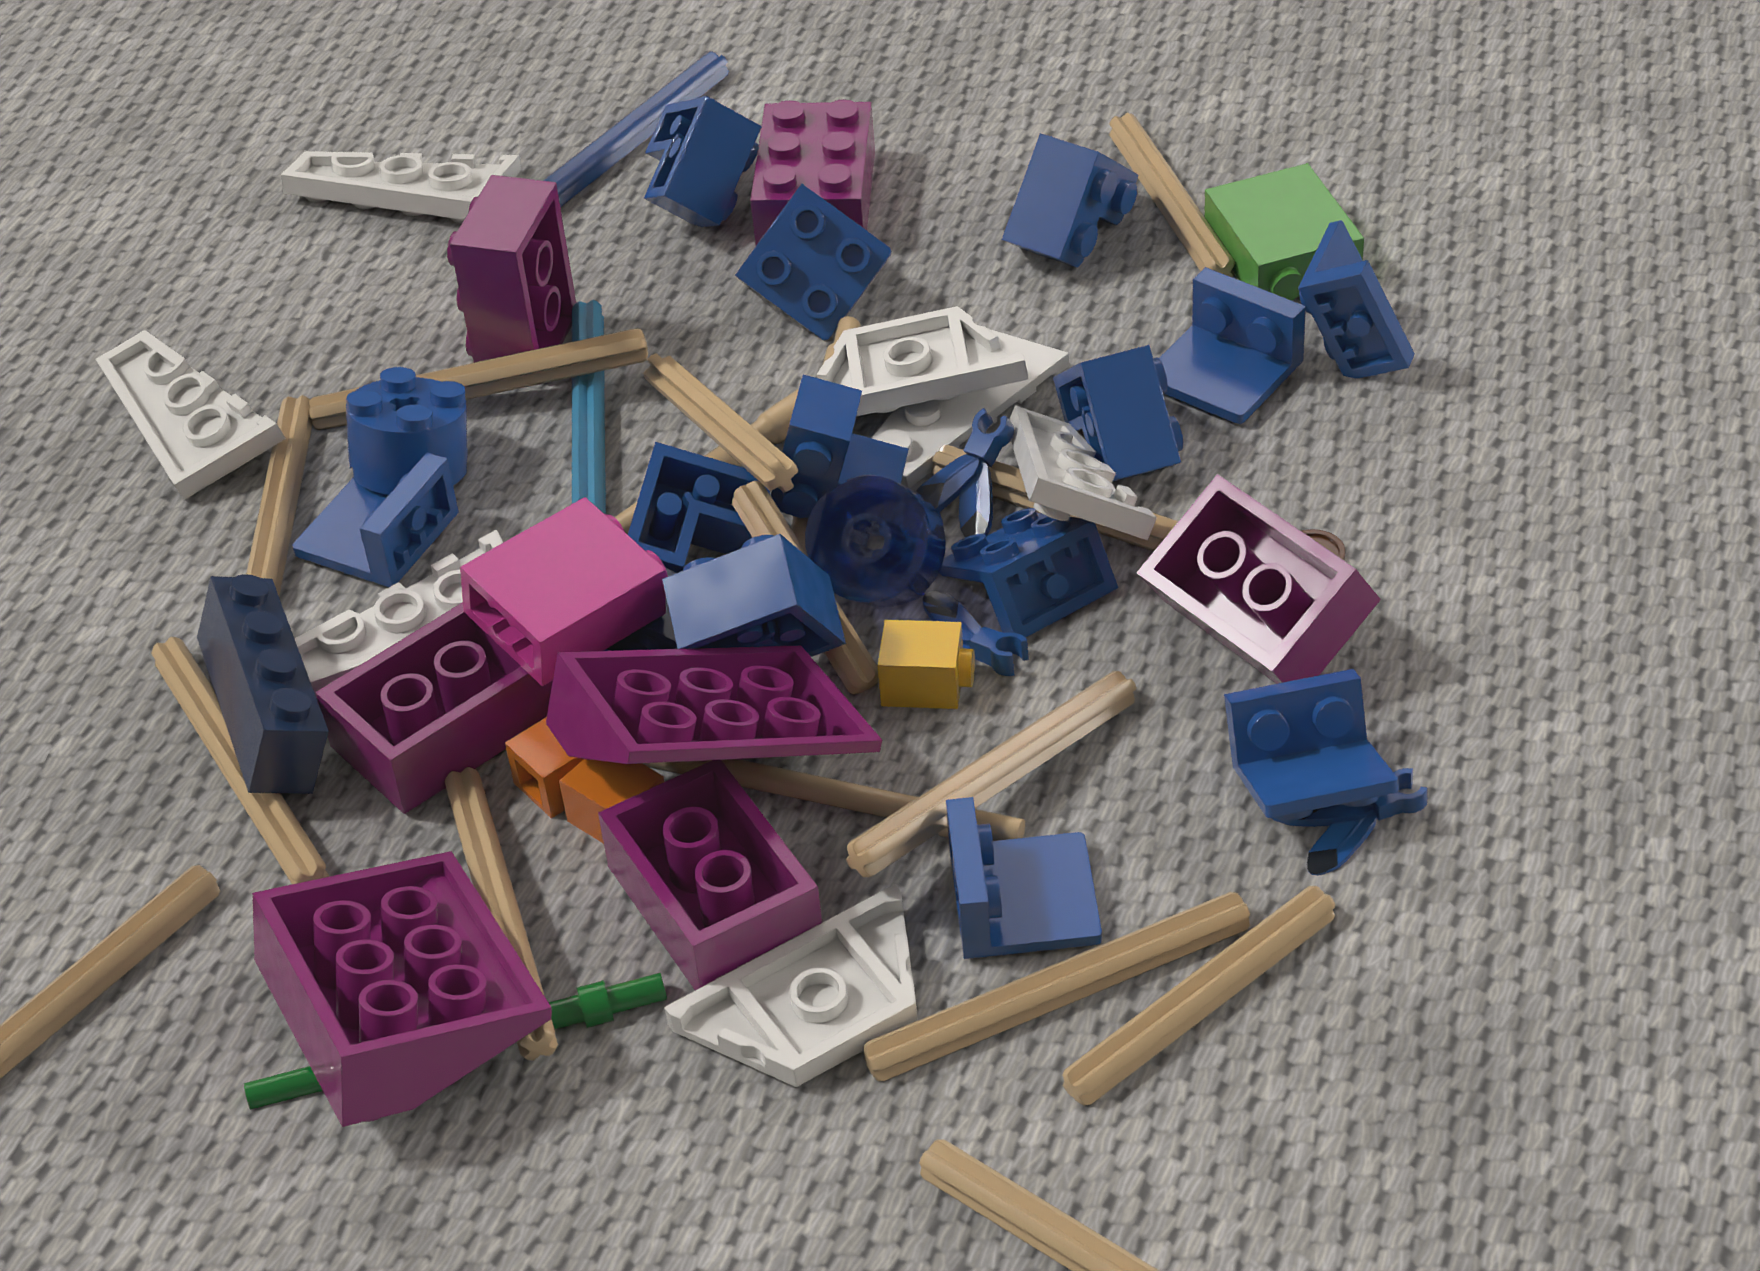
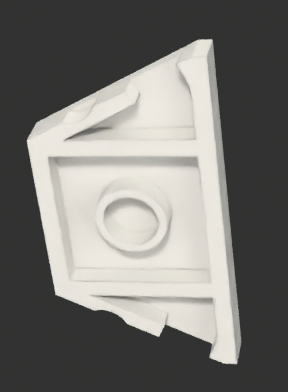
(920, 360)
(811, 996)

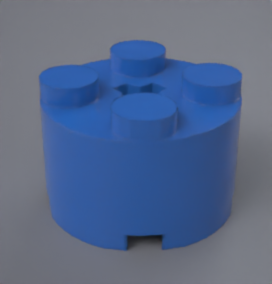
(399, 422)

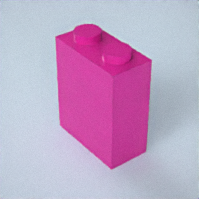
(563, 588)

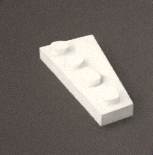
(396, 182)
(185, 414)
(936, 423)
(1067, 478)
(355, 637)

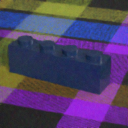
(261, 685)

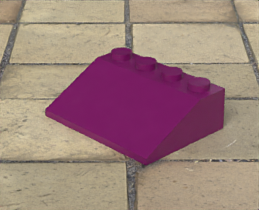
(701, 706)
(393, 981)

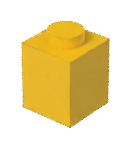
(923, 664)

